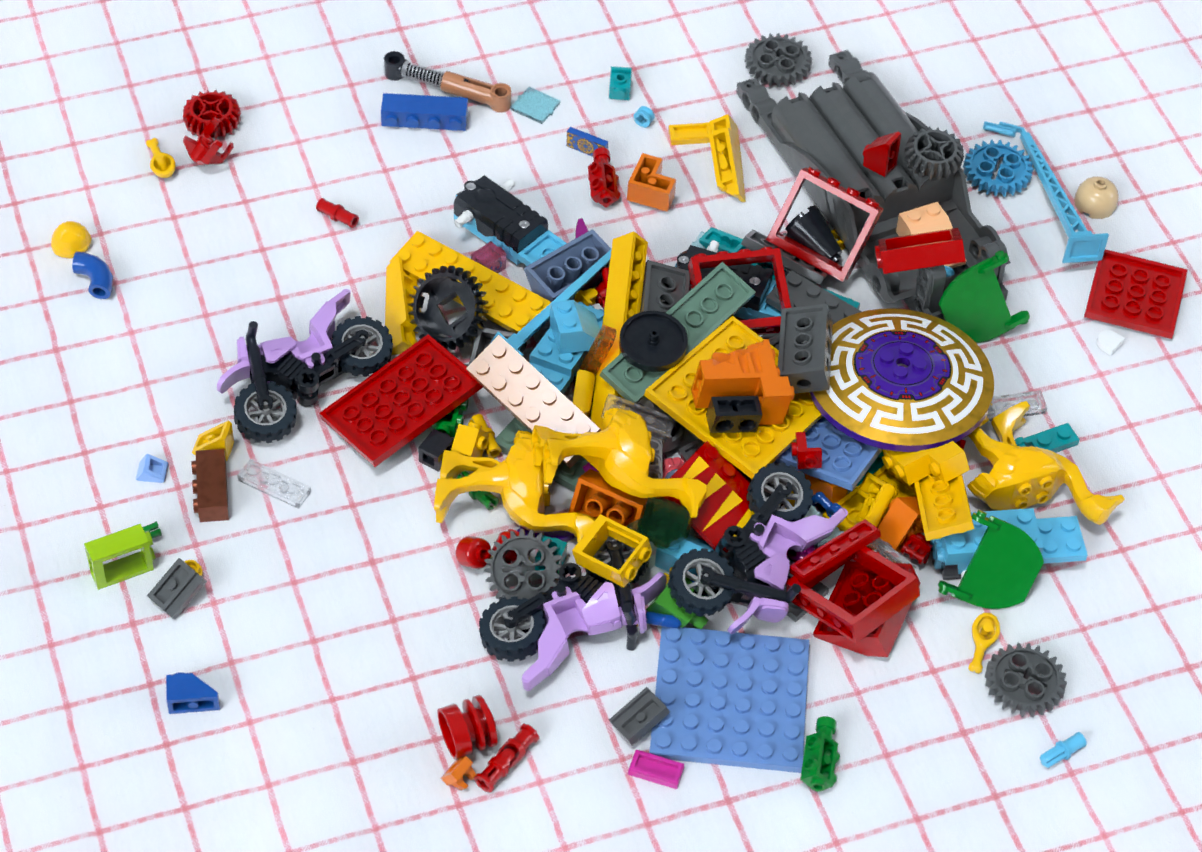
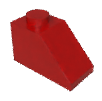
(882, 153)

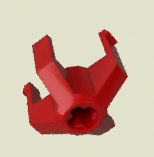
(205, 149)

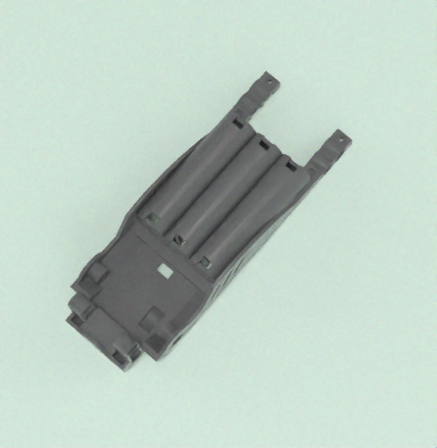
(831, 136)

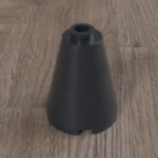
(814, 233)

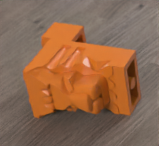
(745, 374)

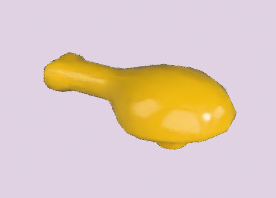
(161, 163)
(984, 633)

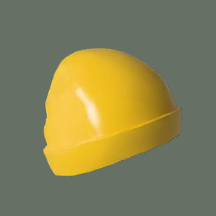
(70, 238)

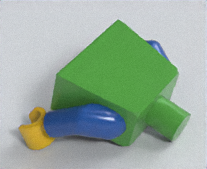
(666, 613)

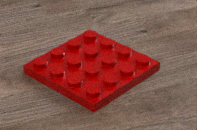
(1136, 293)

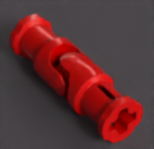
(506, 758)

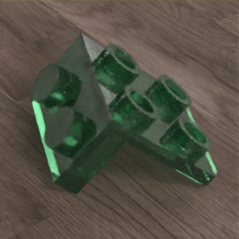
(663, 522)

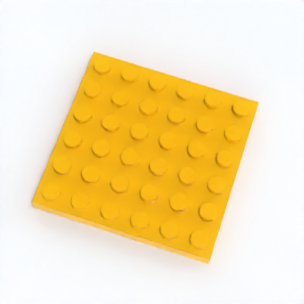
(745, 449)

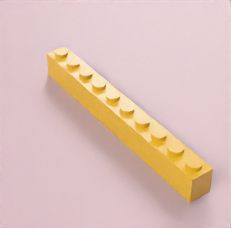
(621, 303)

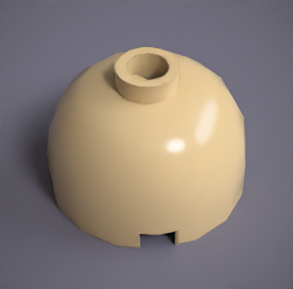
(1096, 197)

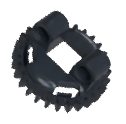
(443, 288)

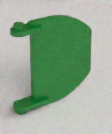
(977, 303)
(1000, 567)

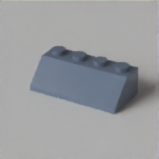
(563, 266)

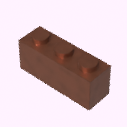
(210, 485)

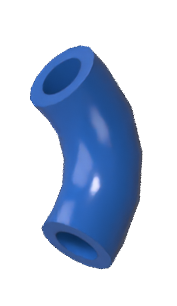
(98, 272)

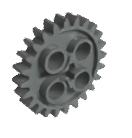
(778, 59)
(522, 546)
(1025, 679)

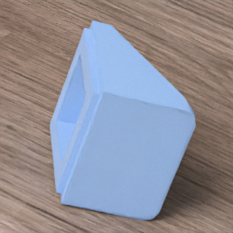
(152, 469)

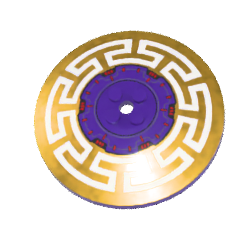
(901, 407)

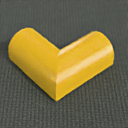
(584, 391)
(878, 497)

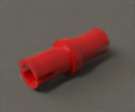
(337, 212)

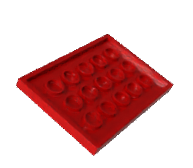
(401, 400)

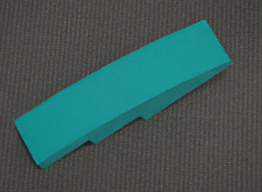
(730, 244)

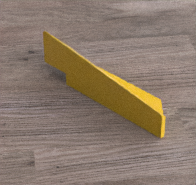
(727, 156)
(397, 319)

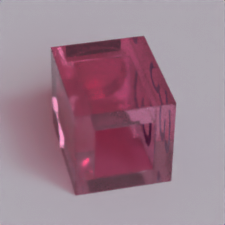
(490, 257)

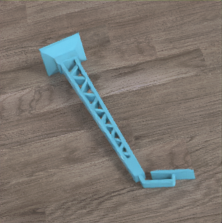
(1081, 245)
(537, 322)

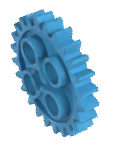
(1012, 174)

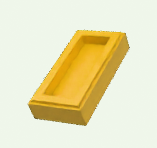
(689, 133)

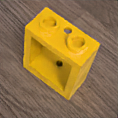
(594, 539)

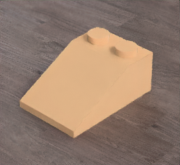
(922, 220)

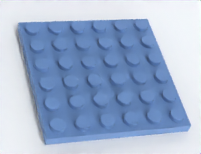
(731, 699)

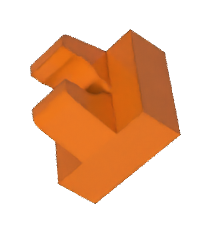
(455, 773)

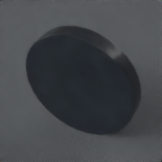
(653, 341)

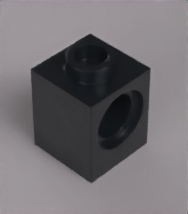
(433, 447)

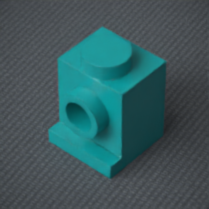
(620, 83)

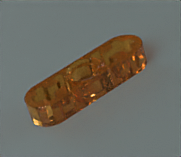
(599, 349)

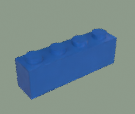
(424, 111)

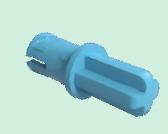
(1063, 750)

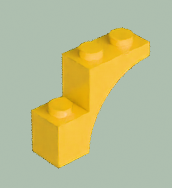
(943, 461)

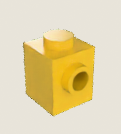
(470, 440)

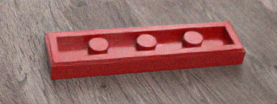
(834, 551)

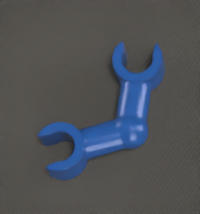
(831, 508)

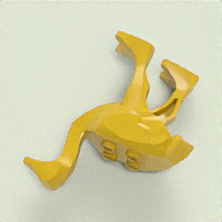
(620, 455)
(1031, 473)
(516, 481)

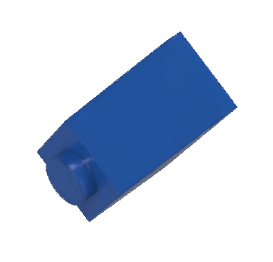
(189, 694)

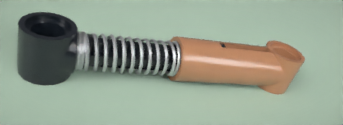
(495, 95)

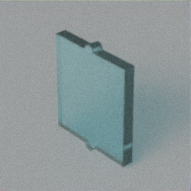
(535, 105)

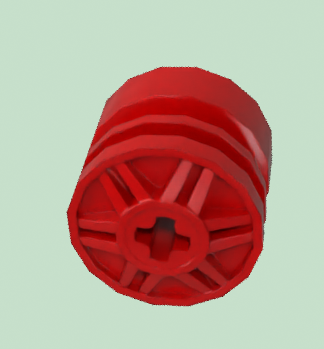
(471, 725)

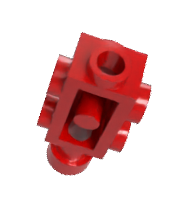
(603, 178)

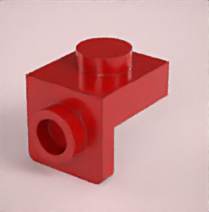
(806, 457)

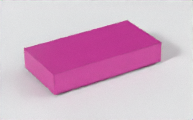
(656, 769)

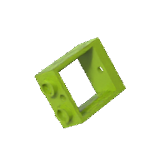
(117, 545)

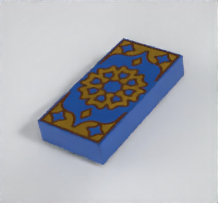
(583, 141)

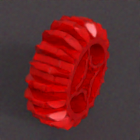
(208, 105)

